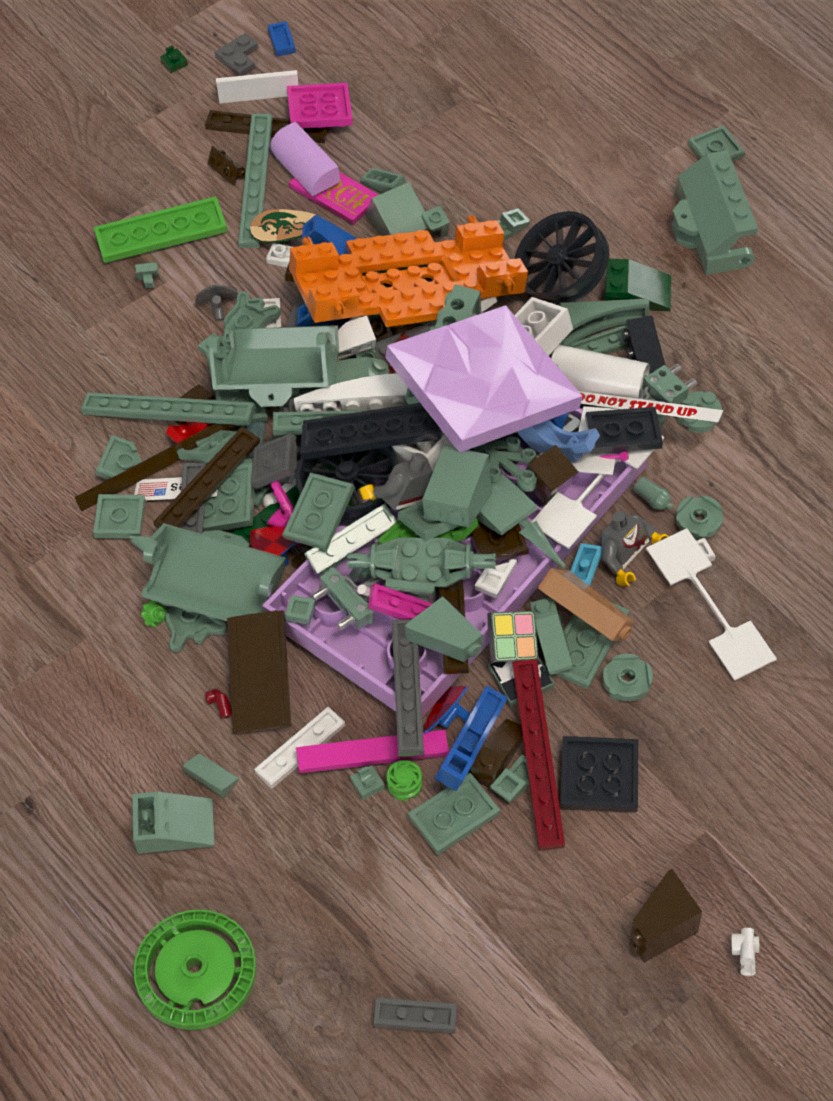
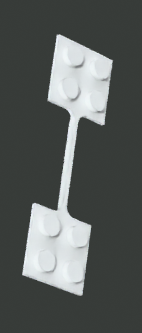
(567, 518)
(738, 648)

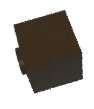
(552, 473)

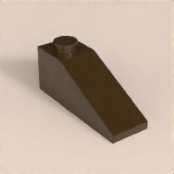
(497, 753)

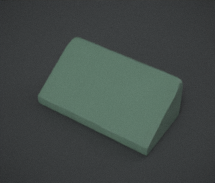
(210, 775)

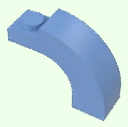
(572, 444)

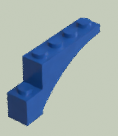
(471, 738)

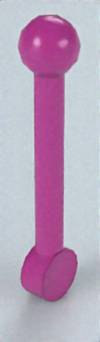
(623, 456)

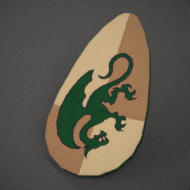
(279, 225)

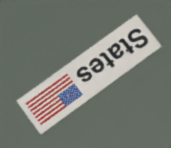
(161, 488)

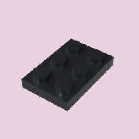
(625, 429)

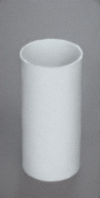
(601, 372)

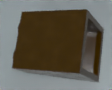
(664, 919)

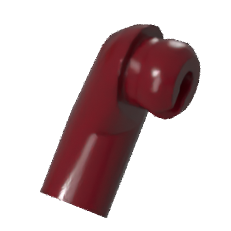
(221, 701)

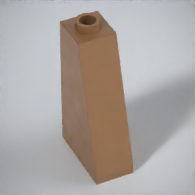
(586, 604)

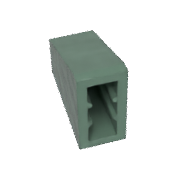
(445, 631)

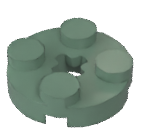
(704, 400)
(696, 506)
(627, 690)

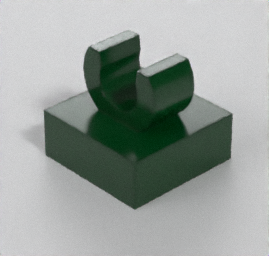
(173, 59)

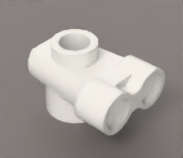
(746, 946)

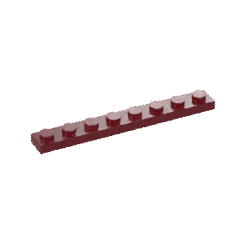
(538, 755)

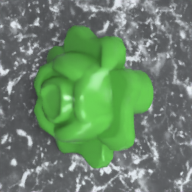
(153, 613)

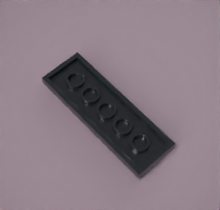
(367, 431)

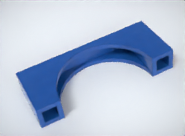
(323, 231)

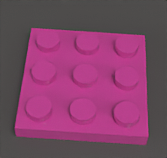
(319, 105)

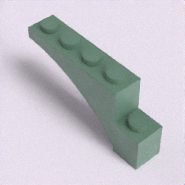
(600, 315)

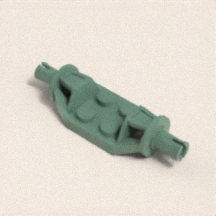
(422, 560)

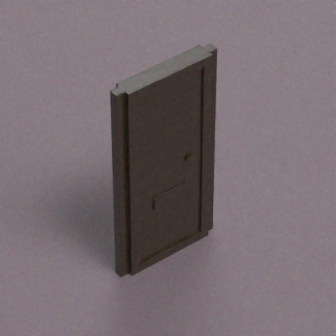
(258, 672)

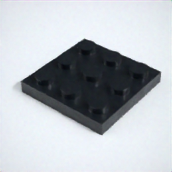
(599, 774)

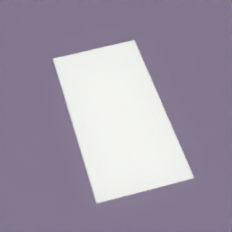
(592, 462)

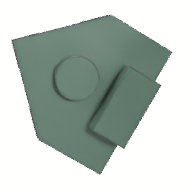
(117, 458)

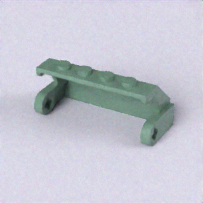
(713, 213)
(275, 361)
(209, 572)

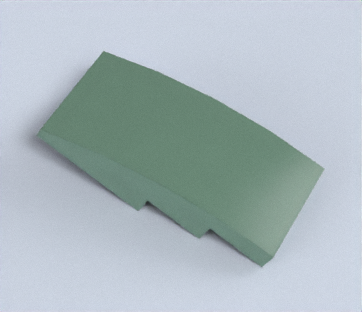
(505, 506)

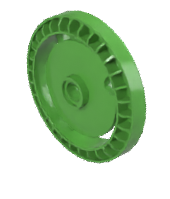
(190, 950)

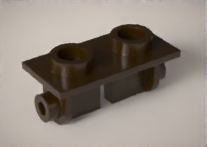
(224, 165)

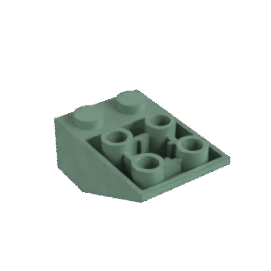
(171, 822)

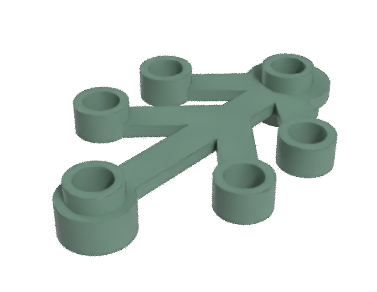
(525, 479)

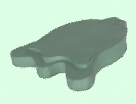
(249, 314)
(191, 625)

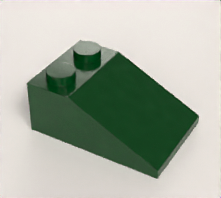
(637, 281)

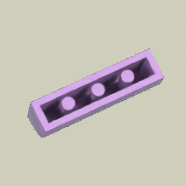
(304, 159)

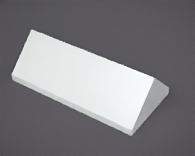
(255, 86)

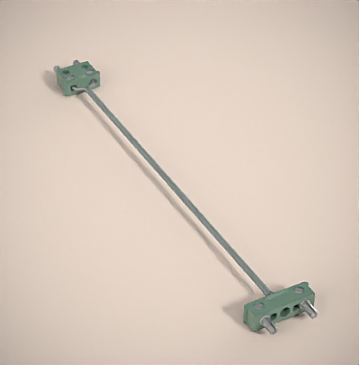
(660, 386)

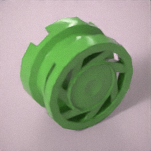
(404, 780)

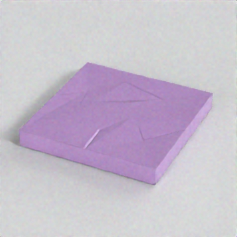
(483, 378)

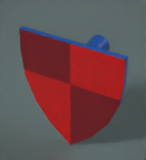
(271, 541)
(447, 709)

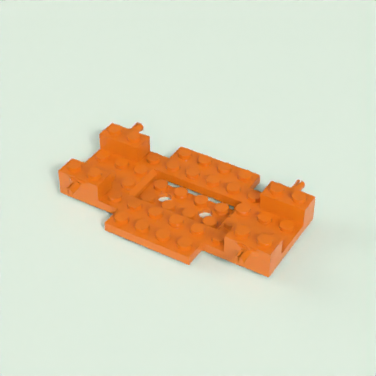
(337, 290)

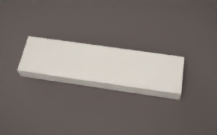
(284, 759)

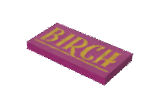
(345, 199)

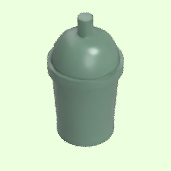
(653, 494)

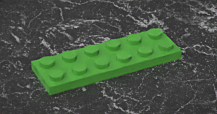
(160, 229)

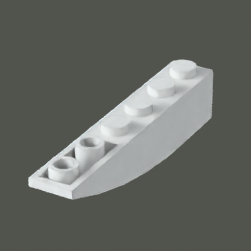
(356, 394)

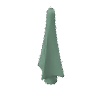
(534, 534)

